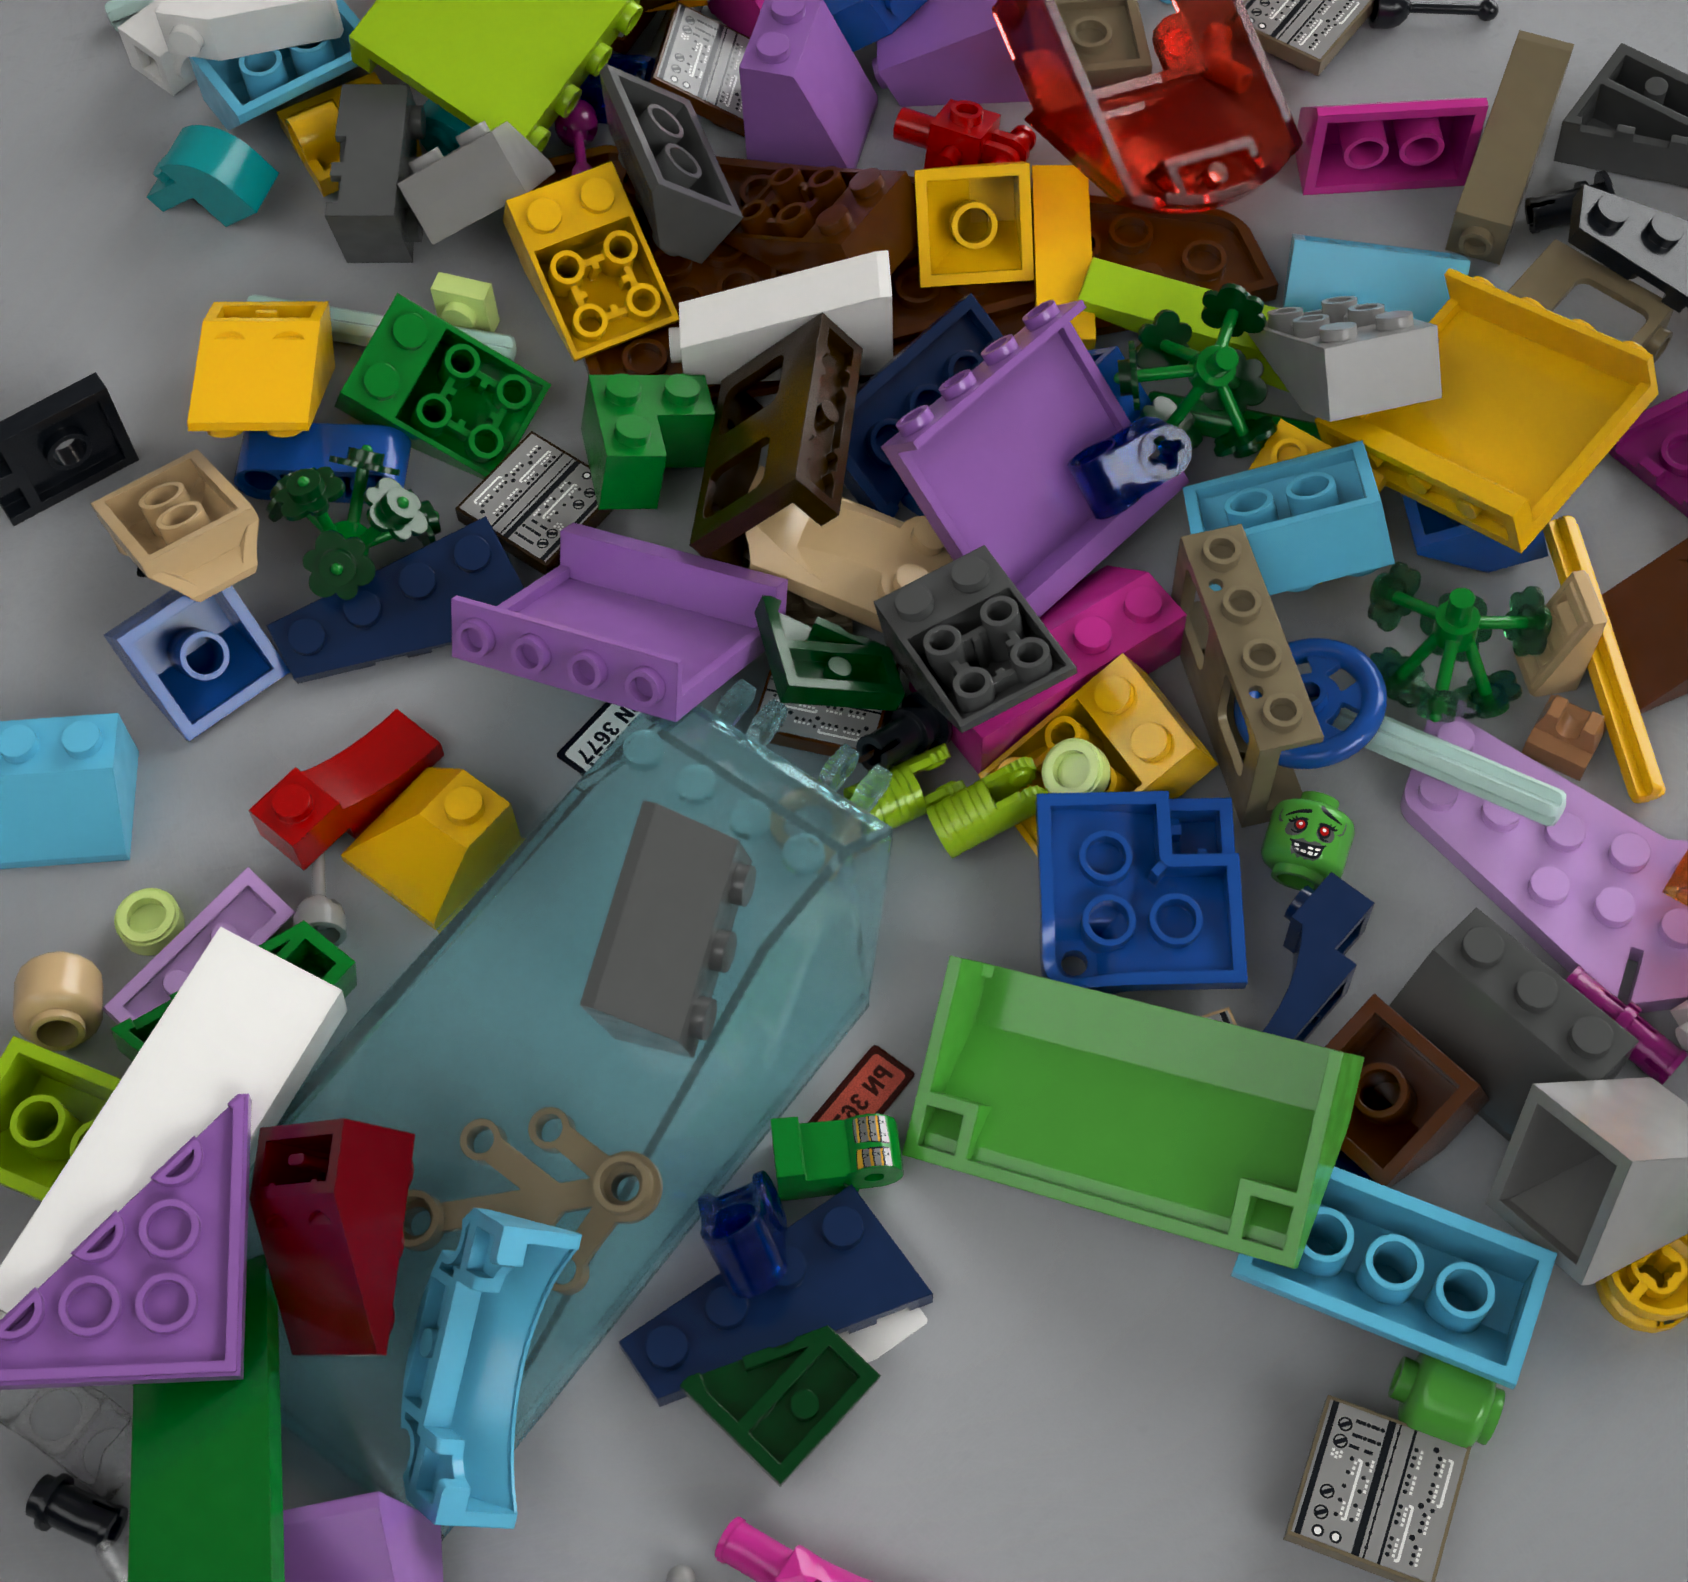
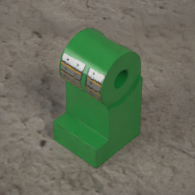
(832, 1155)

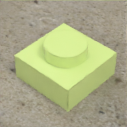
(465, 302)

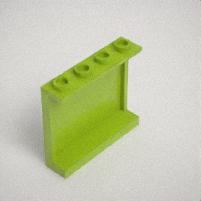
(495, 55)

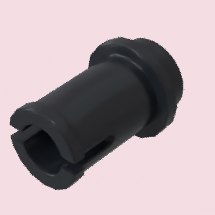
(74, 1511)

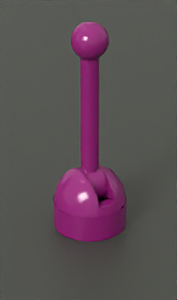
(580, 131)

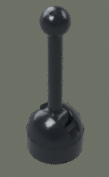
(1392, 13)

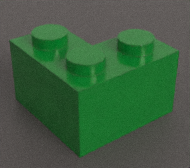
(640, 428)

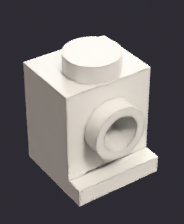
(150, 54)

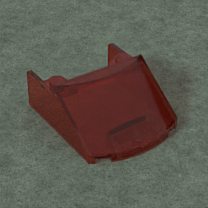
(1168, 139)

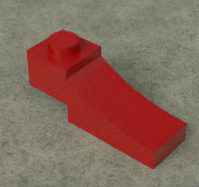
(346, 791)

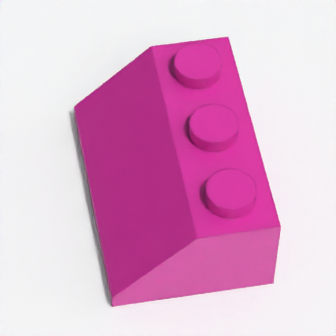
(1388, 145)

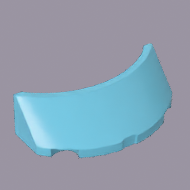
(471, 1364)

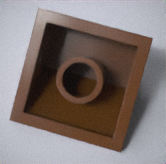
(1406, 1097)

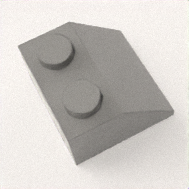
(472, 179)

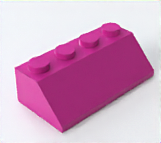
(1094, 624)

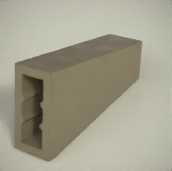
(1509, 147)

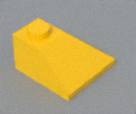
(974, 224)
(435, 842)

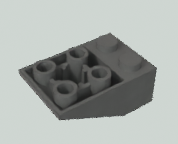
(970, 640)

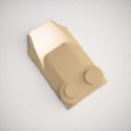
(184, 527)
(846, 559)

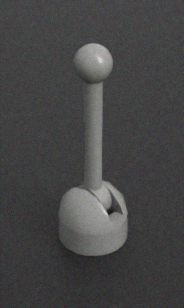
(321, 912)

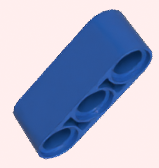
(268, 459)

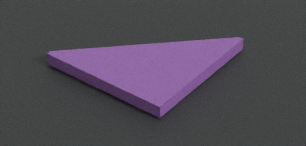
(152, 1286)

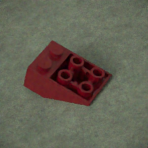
(332, 1230)

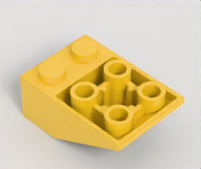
(589, 261)
(261, 367)
(1130, 724)

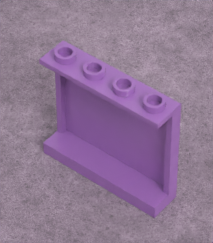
(997, 452)
(623, 623)

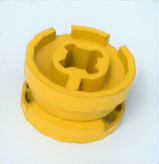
(1650, 1289)

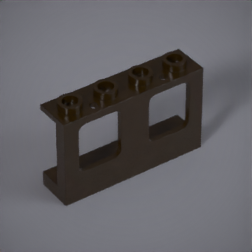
(805, 432)

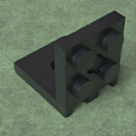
(38, 474)

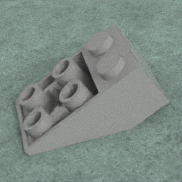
(1352, 357)

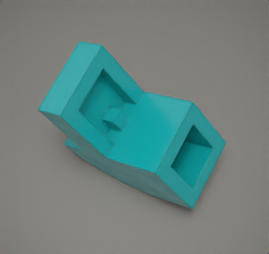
(215, 171)

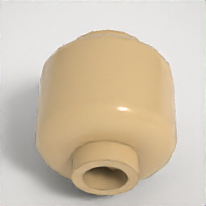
(58, 1000)

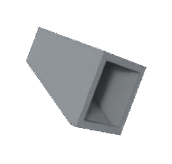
(1597, 1173)

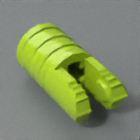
(904, 797)
(986, 807)

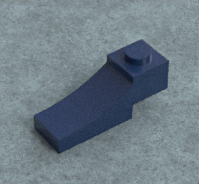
(1319, 936)

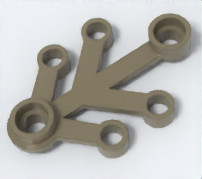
(542, 1196)

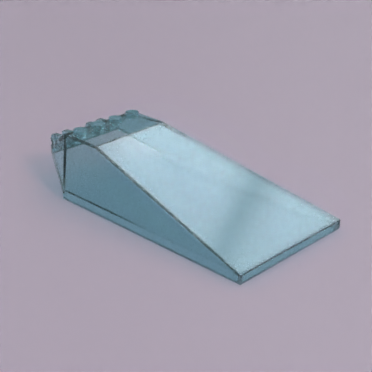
(498, 1031)

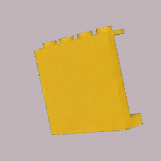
(1519, 415)

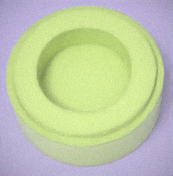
(1075, 768)
(148, 921)

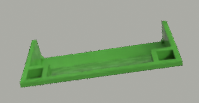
(1132, 1109)

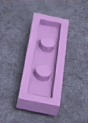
(243, 908)

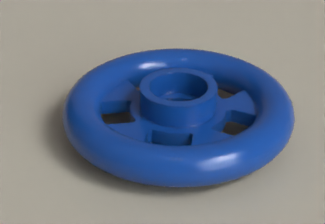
(1364, 697)

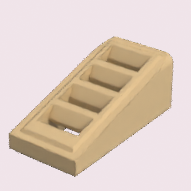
(1574, 634)

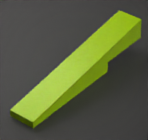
(1136, 296)

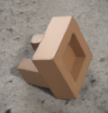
(1565, 737)

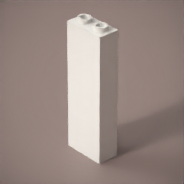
(231, 1030)

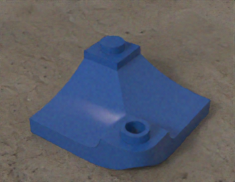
(1140, 891)

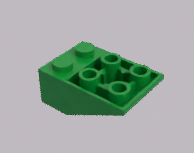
(441, 390)

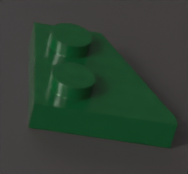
(826, 663)
(784, 1397)

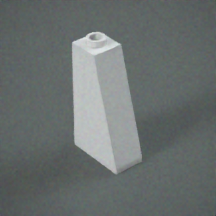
(739, 324)

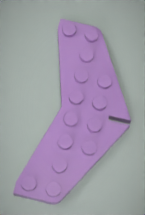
(1575, 887)

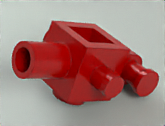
(963, 136)

